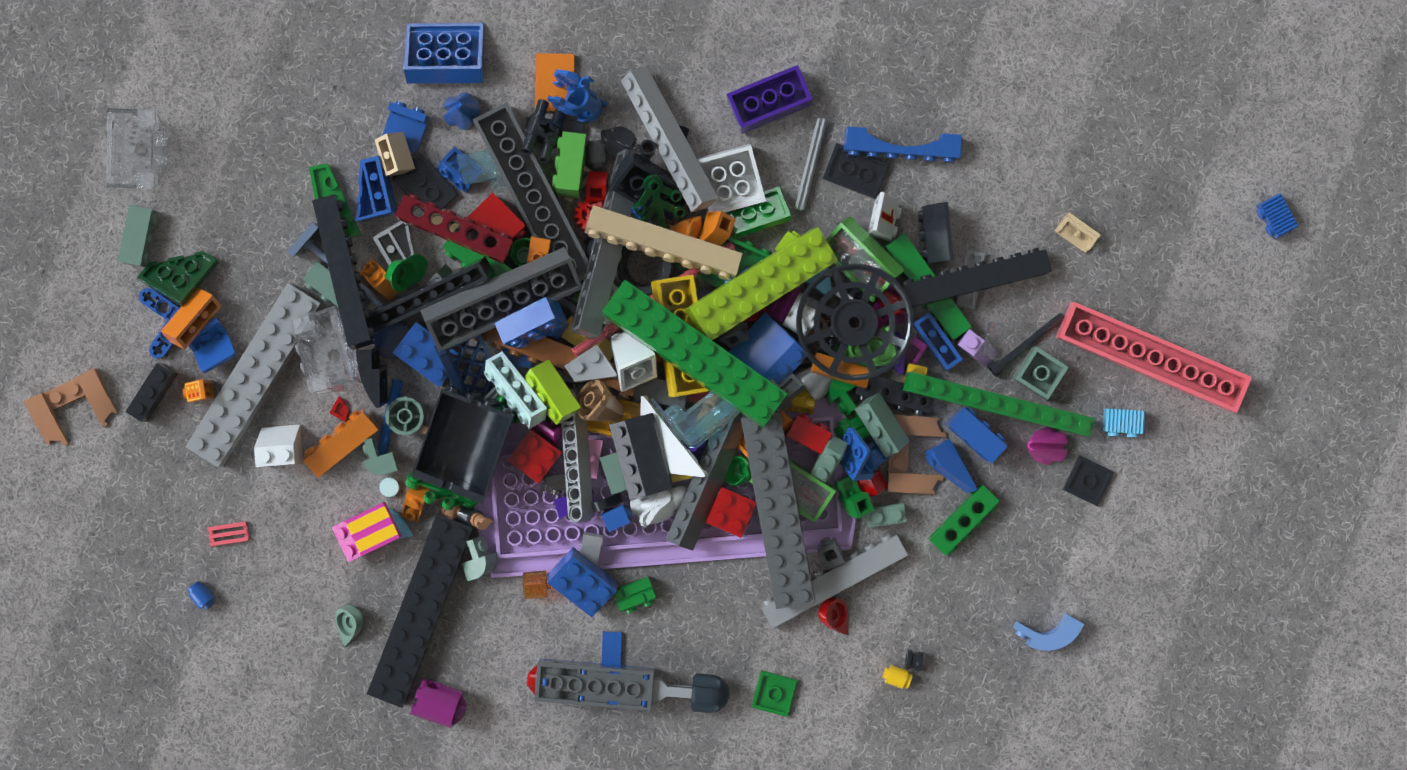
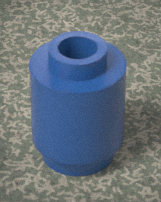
(201, 595)

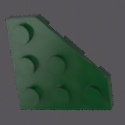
(178, 279)

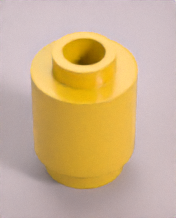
(897, 677)

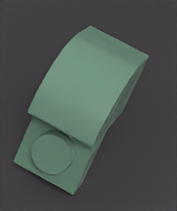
(379, 464)
(482, 560)

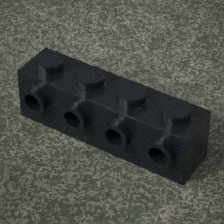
(893, 394)

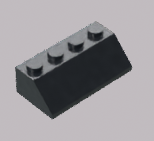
(630, 181)
(641, 456)

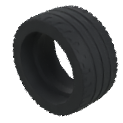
(623, 274)

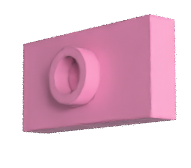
(595, 449)

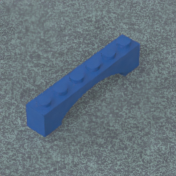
(859, 141)

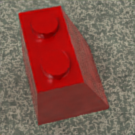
(499, 217)

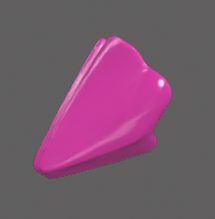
(1047, 446)

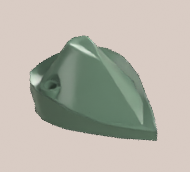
(349, 622)

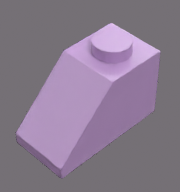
(973, 346)

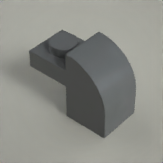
(792, 387)

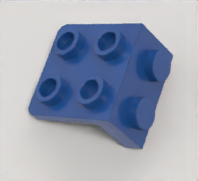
(408, 121)
(212, 346)
(856, 456)

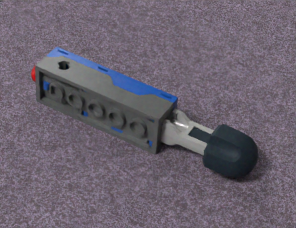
(620, 686)

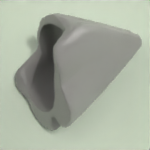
(814, 383)

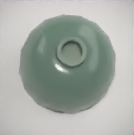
(405, 416)

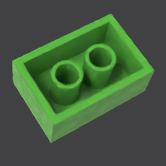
(570, 165)

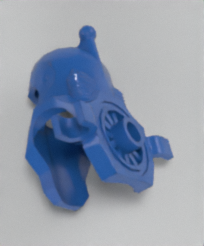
(580, 99)

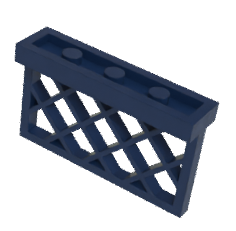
(454, 373)

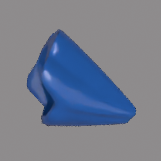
(461, 110)

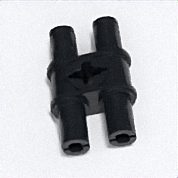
(543, 131)

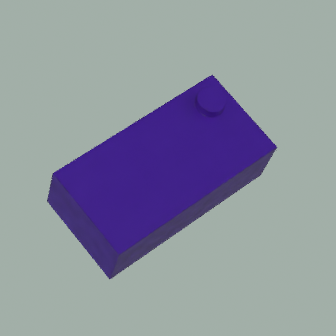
(769, 99)

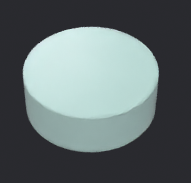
(389, 487)

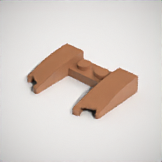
(87, 384)
(897, 477)

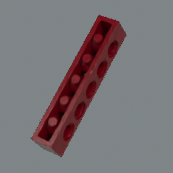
(412, 202)

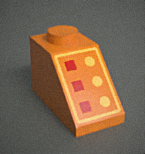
(198, 390)

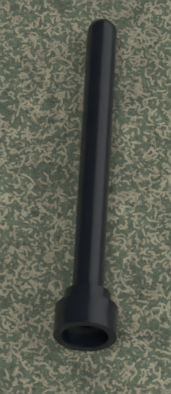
(998, 366)

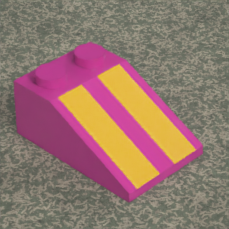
(366, 531)

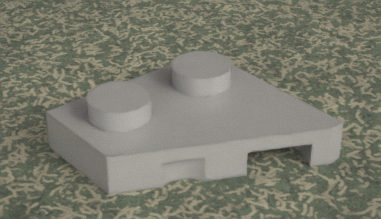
(590, 366)

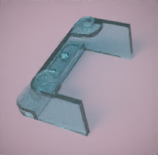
(700, 420)

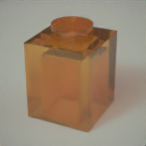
(535, 584)

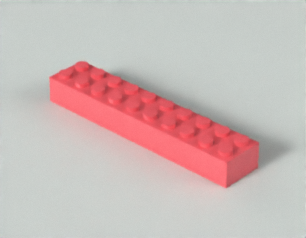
(1153, 357)

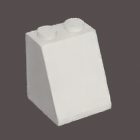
(279, 446)

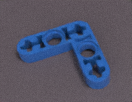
(173, 308)

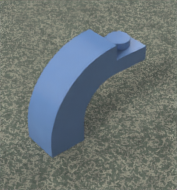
(1055, 639)

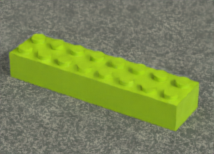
(761, 284)

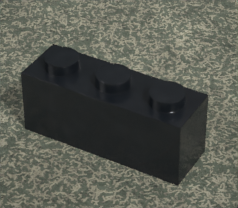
(151, 392)

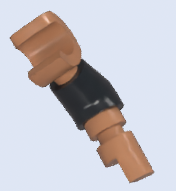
(469, 516)

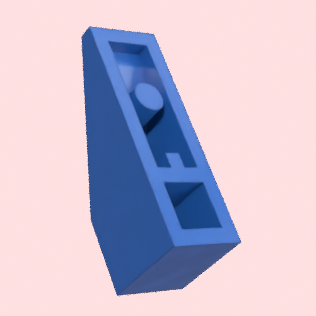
(948, 463)

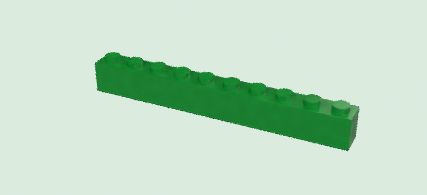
(998, 404)

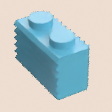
(1123, 421)

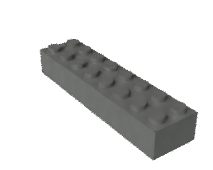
(483, 305)

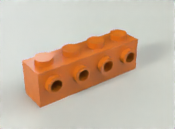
(340, 443)

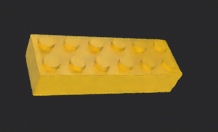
(675, 296)

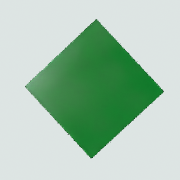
(774, 693)

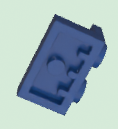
(449, 169)

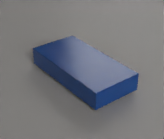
(611, 648)

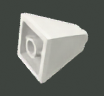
(633, 361)

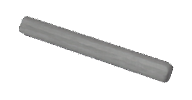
(811, 164)

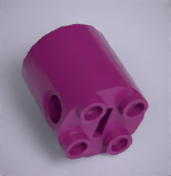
(439, 703)

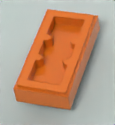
(538, 248)

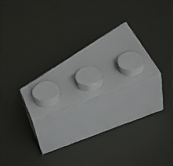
(396, 242)

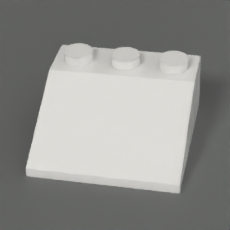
(733, 178)

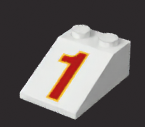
(883, 218)

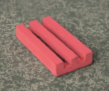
(212, 536)

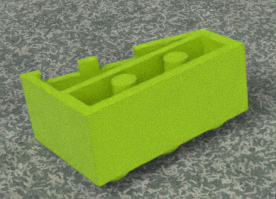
(552, 392)

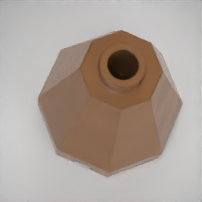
(599, 403)

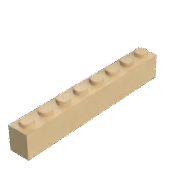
(662, 243)

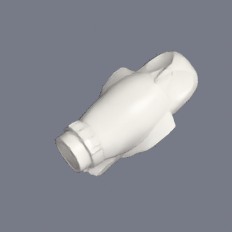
(658, 506)

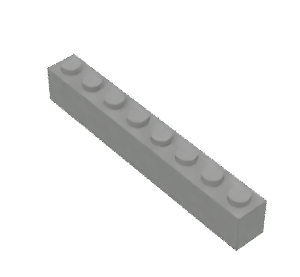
(669, 139)
(842, 577)

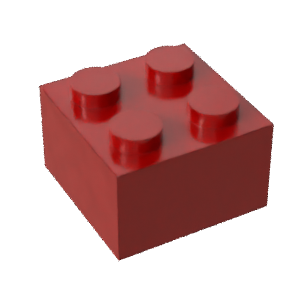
(809, 434)
(535, 456)
(731, 512)

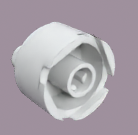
(807, 318)

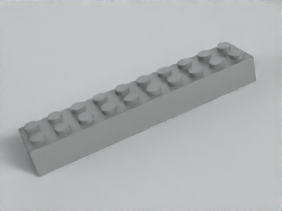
(252, 378)

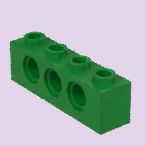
(938, 537)

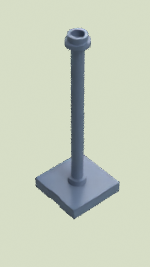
(306, 241)

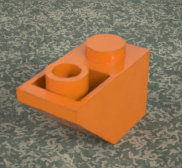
(717, 227)
(374, 274)
(414, 504)

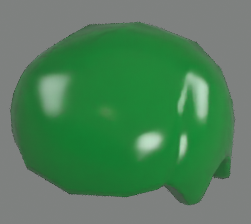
(520, 251)
(739, 471)

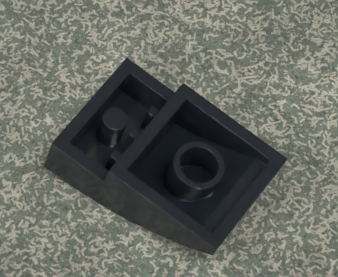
(372, 374)

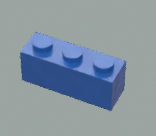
(937, 341)

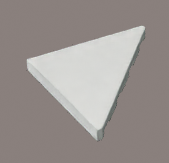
(677, 456)

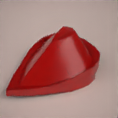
(834, 615)

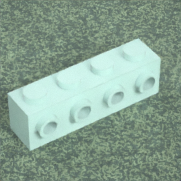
(515, 390)

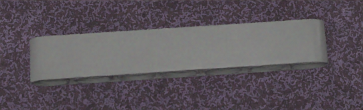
(577, 467)

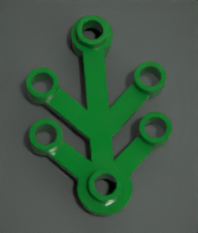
(414, 483)

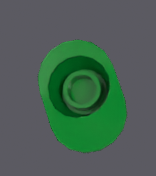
(406, 272)

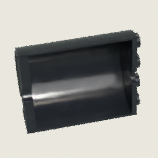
(463, 443)

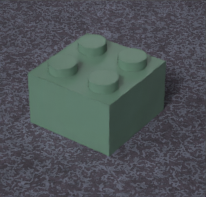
(1040, 373)

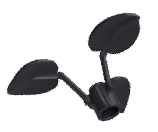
(621, 138)

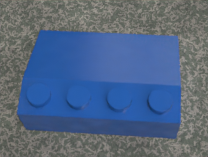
(444, 53)
(770, 350)

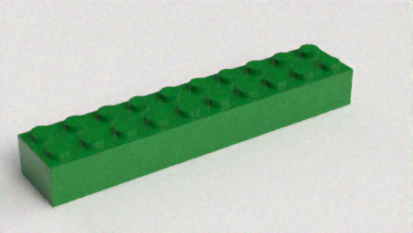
(694, 354)

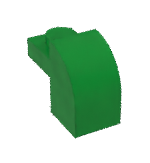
(839, 393)
(852, 499)

